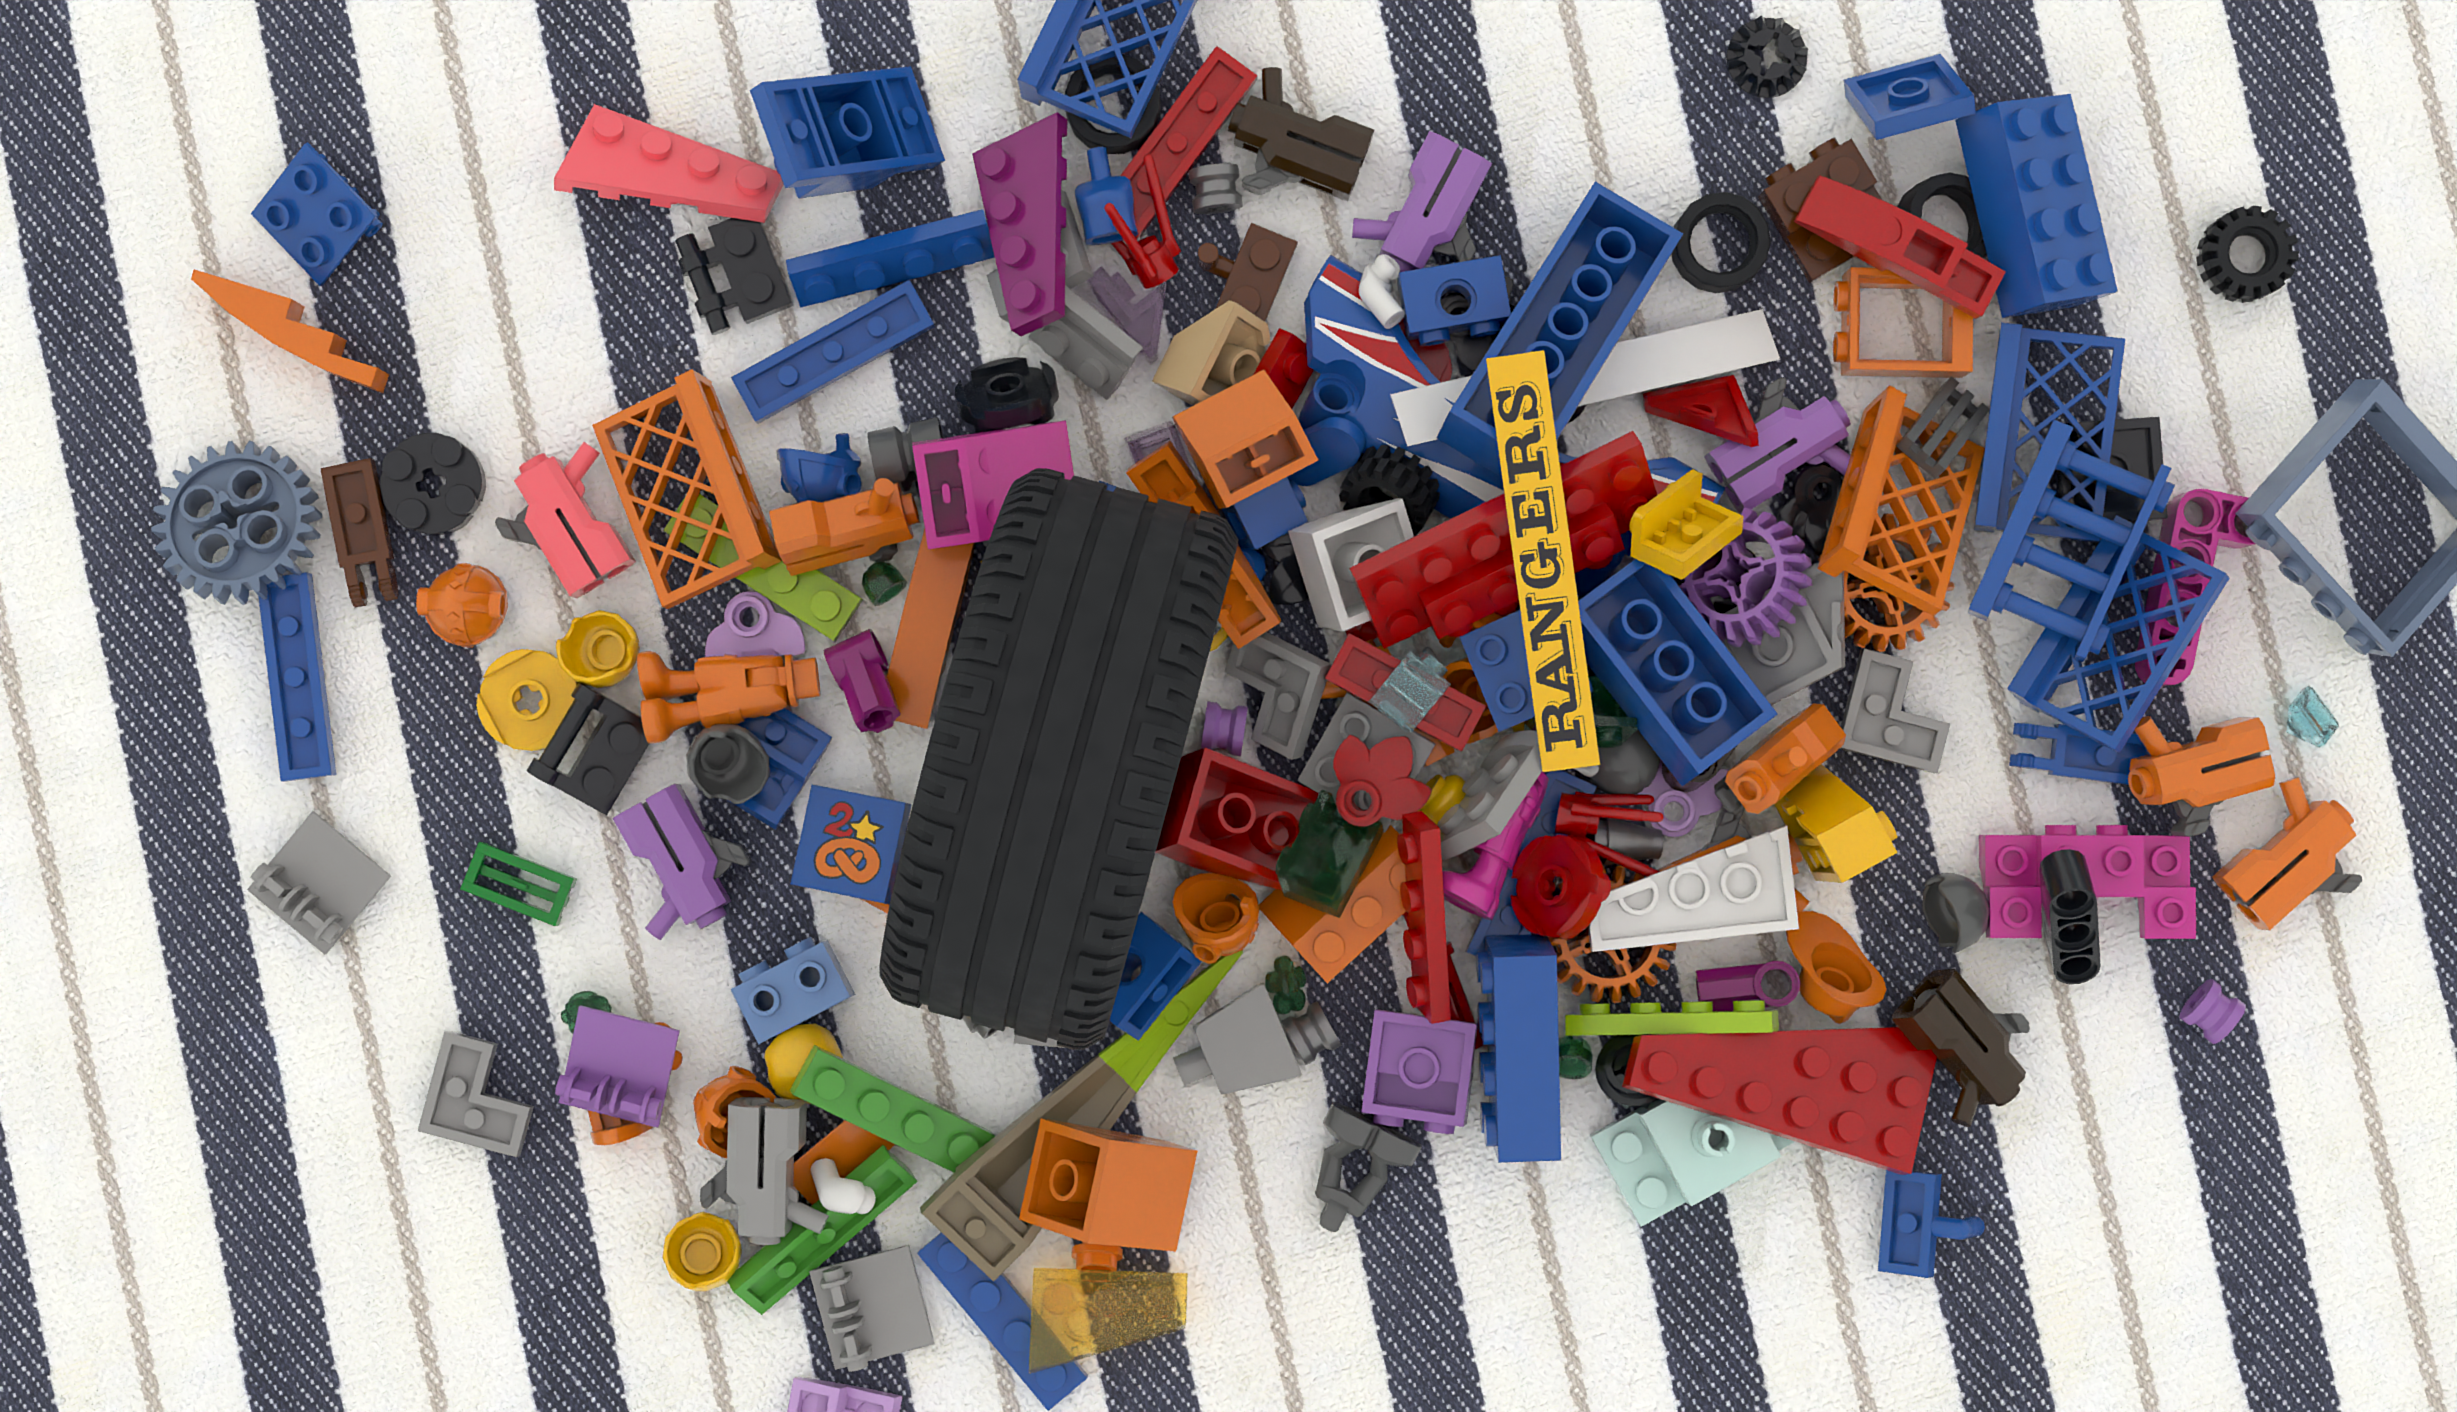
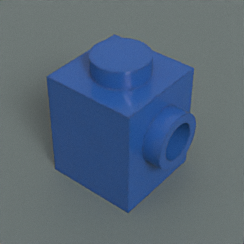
(1267, 514)

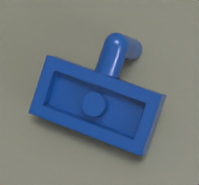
(1914, 1223)

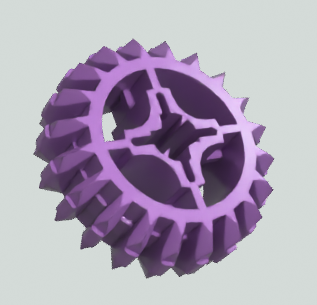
(1780, 573)

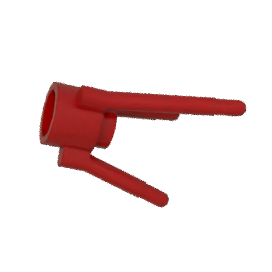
(1148, 258)
(1581, 815)

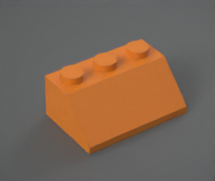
(1332, 941)

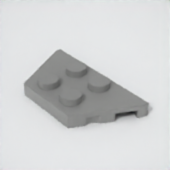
(1805, 648)

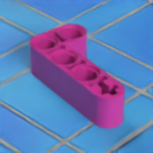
(2200, 542)

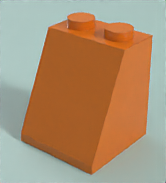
(1108, 1186)

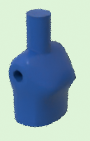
(1099, 191)

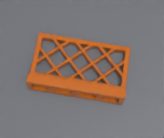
(718, 462)
(1861, 496)

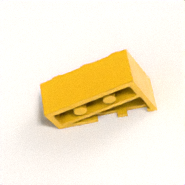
(1835, 827)

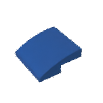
(793, 755)

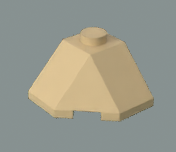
(1213, 353)

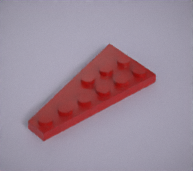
(1825, 1088)

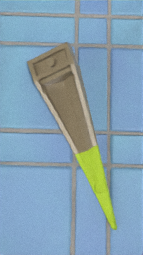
(985, 1195)

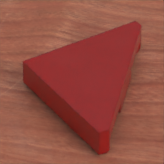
(1708, 406)

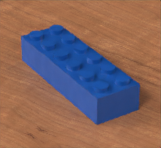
(1571, 312)

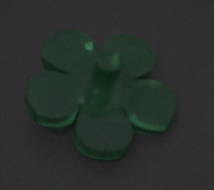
(1286, 984)

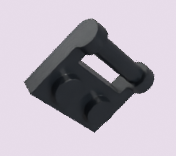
(606, 757)

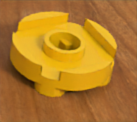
(501, 692)

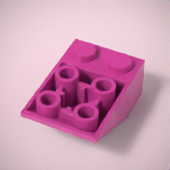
(970, 475)

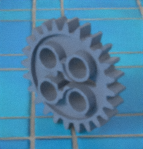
(248, 562)

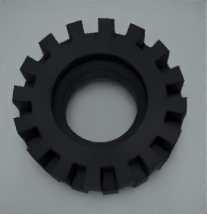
(2268, 232)
(1395, 474)

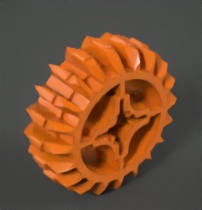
(1889, 605)
(1626, 973)

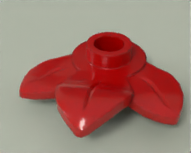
(1383, 775)

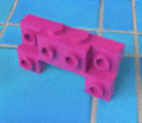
(2119, 866)

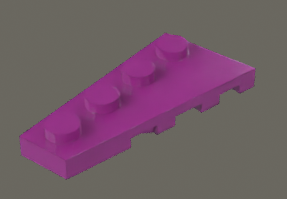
(1025, 219)

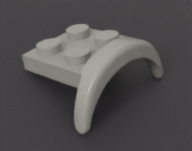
(1494, 793)

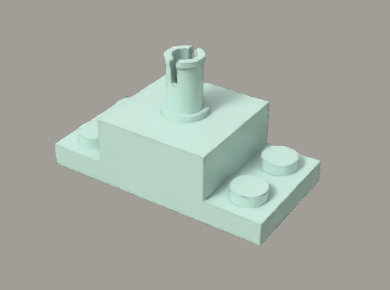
(1679, 1156)

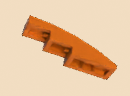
(279, 322)
(1245, 606)
(927, 629)

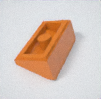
(844, 1145)

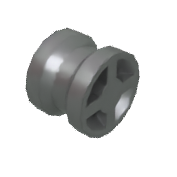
(1215, 188)
(1311, 1033)

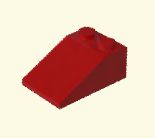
(1231, 817)

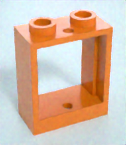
(1956, 332)

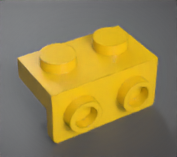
(1681, 528)

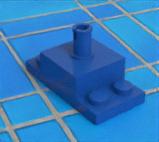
(846, 129)

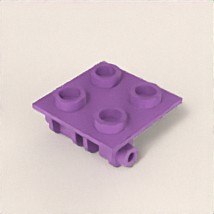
(618, 1066)

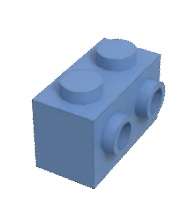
(791, 990)

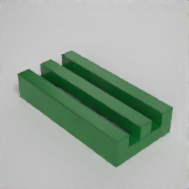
(559, 899)

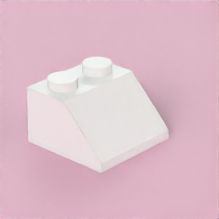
(1337, 543)

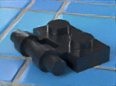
(750, 269)

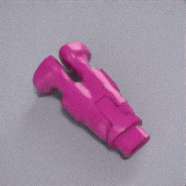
(1481, 886)

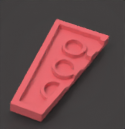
(644, 161)

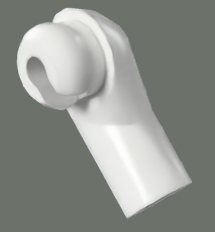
(1376, 289)
(839, 1193)

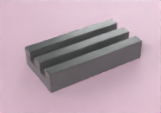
(1961, 405)

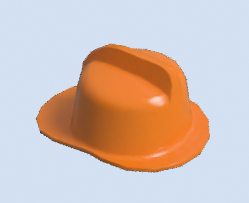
(1834, 969)

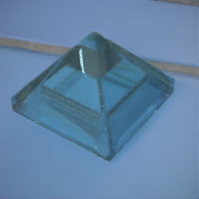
(2311, 718)

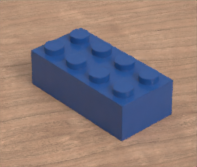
(2036, 204)
(1669, 669)
(1523, 1048)

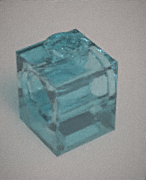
(1411, 690)

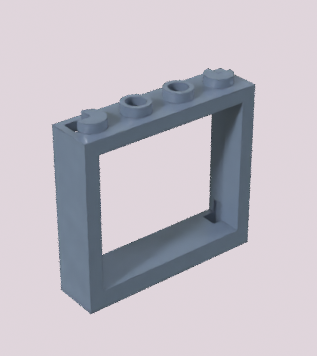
(2427, 460)

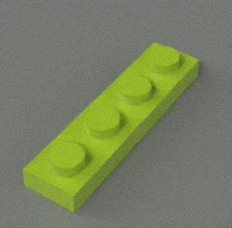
(806, 595)
(1694, 1019)

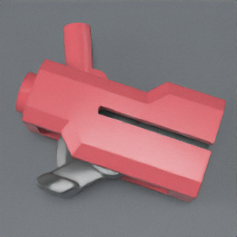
(563, 523)

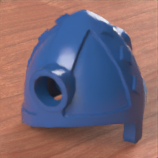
(819, 475)

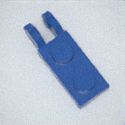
(2077, 755)

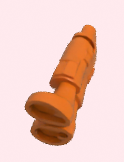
(726, 690)

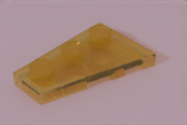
(1100, 1311)

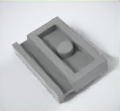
(1088, 345)

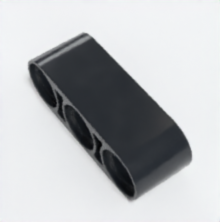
(2070, 916)

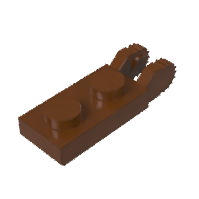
(360, 527)

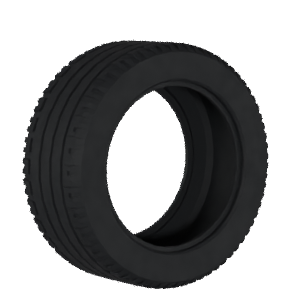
(1054, 757)

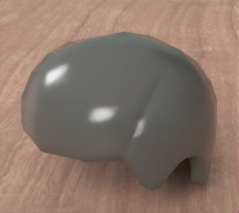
(728, 763)
(1626, 767)
(1955, 910)

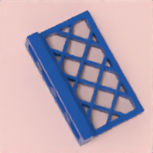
(1060, 37)
(2006, 416)
(2054, 652)

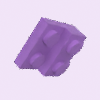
(1419, 1071)

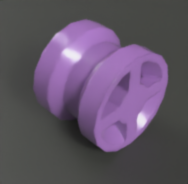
(1224, 728)
(2212, 1011)

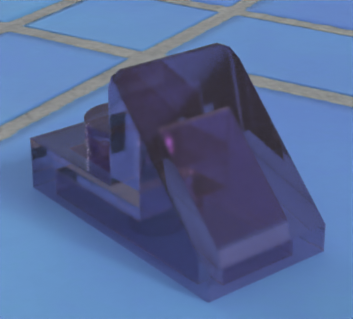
(1140, 322)

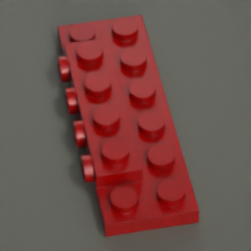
(1467, 563)

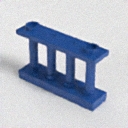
(2040, 501)

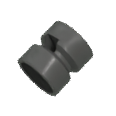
(893, 450)

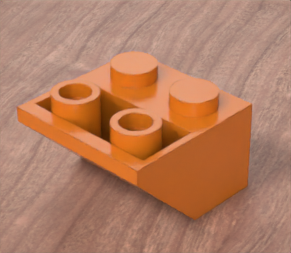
(1244, 439)

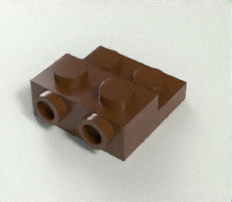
(1789, 190)

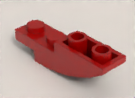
(1901, 243)

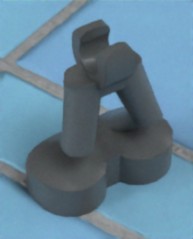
(1358, 1132)

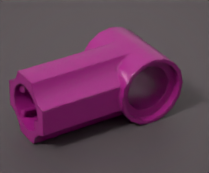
(860, 672)
(1743, 984)

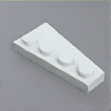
(1710, 897)

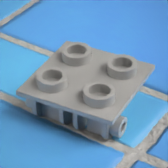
(1371, 727)
(318, 882)
(871, 1308)

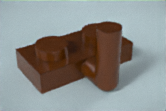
(1255, 273)

